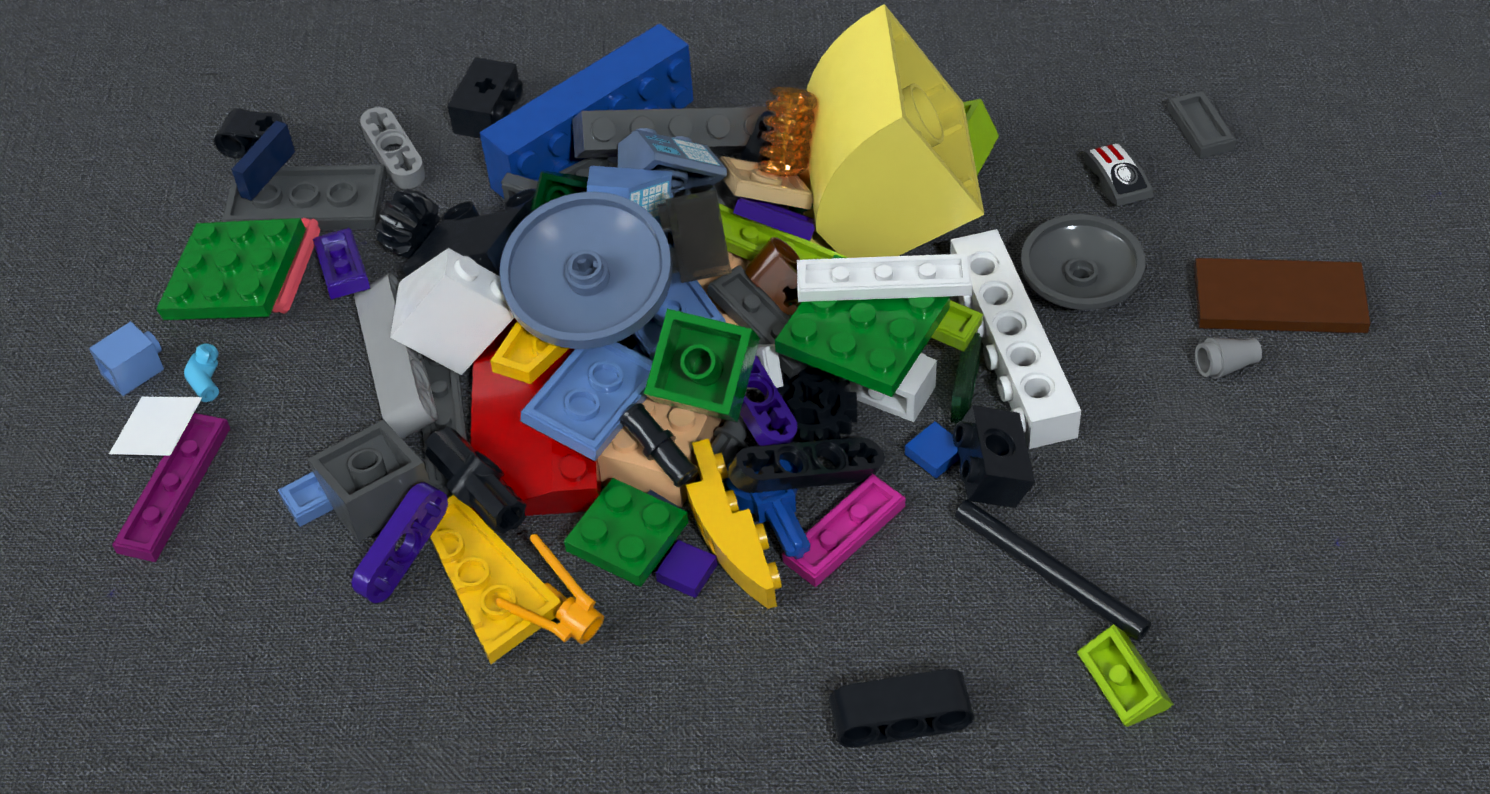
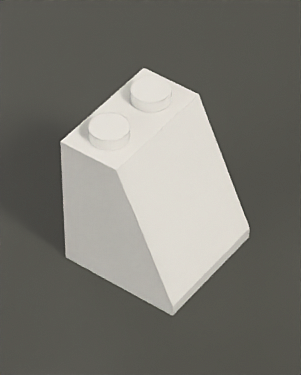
(450, 310)

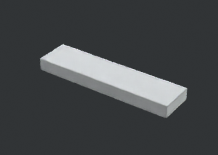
(884, 277)

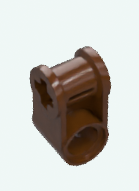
(776, 274)

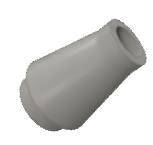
(1223, 355)

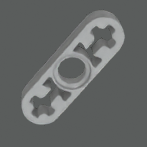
(392, 159)

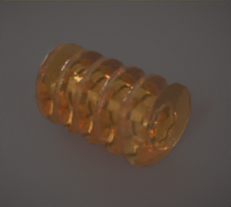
(790, 132)

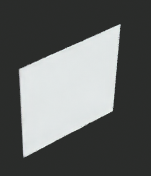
(155, 426)

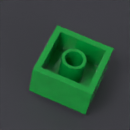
(702, 365)

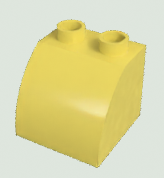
(886, 145)

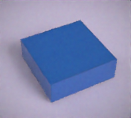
(933, 450)

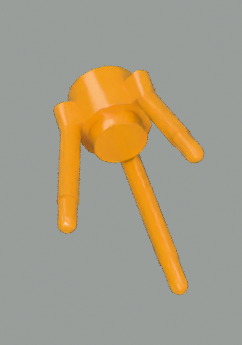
(576, 614)

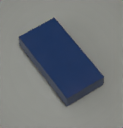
(263, 160)

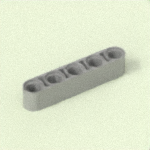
(396, 369)

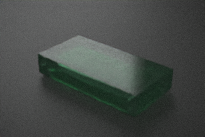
(966, 379)

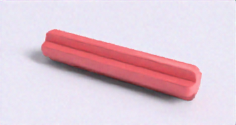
(298, 267)

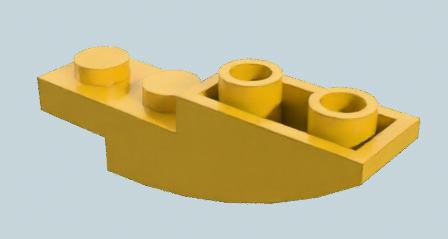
(731, 532)

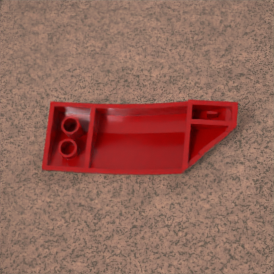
(535, 466)

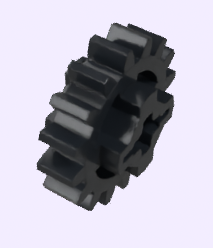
(814, 405)

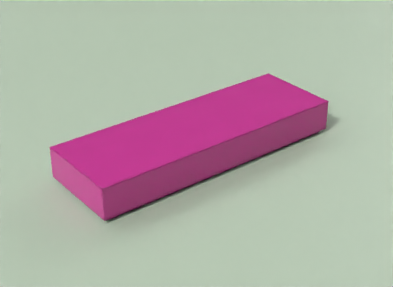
(846, 529)

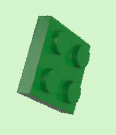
(626, 532)

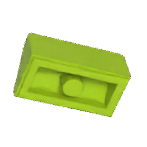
(1124, 676)

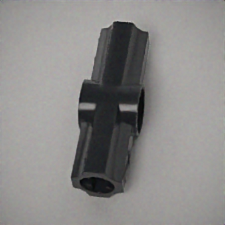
(475, 480)

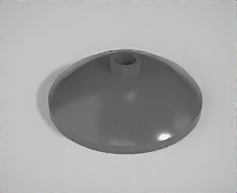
(1083, 261)

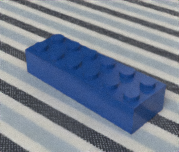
(538, 137)

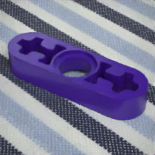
(756, 414)
(425, 508)

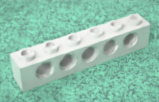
(1017, 343)

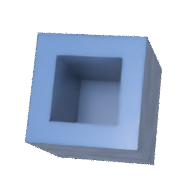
(127, 357)

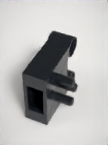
(474, 235)

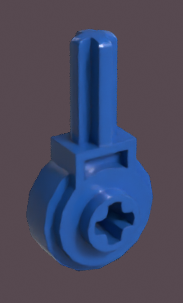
(779, 510)

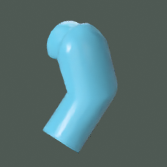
(200, 371)

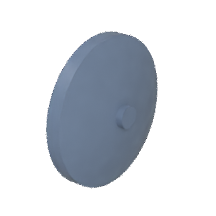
(586, 270)

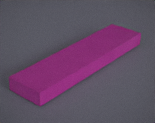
(171, 489)

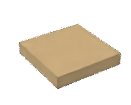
(749, 182)

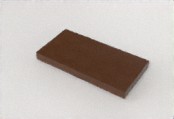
(1281, 295)

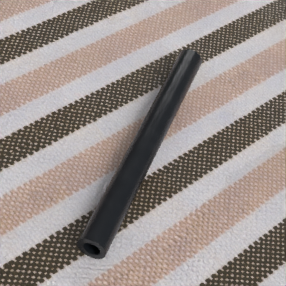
(1053, 570)

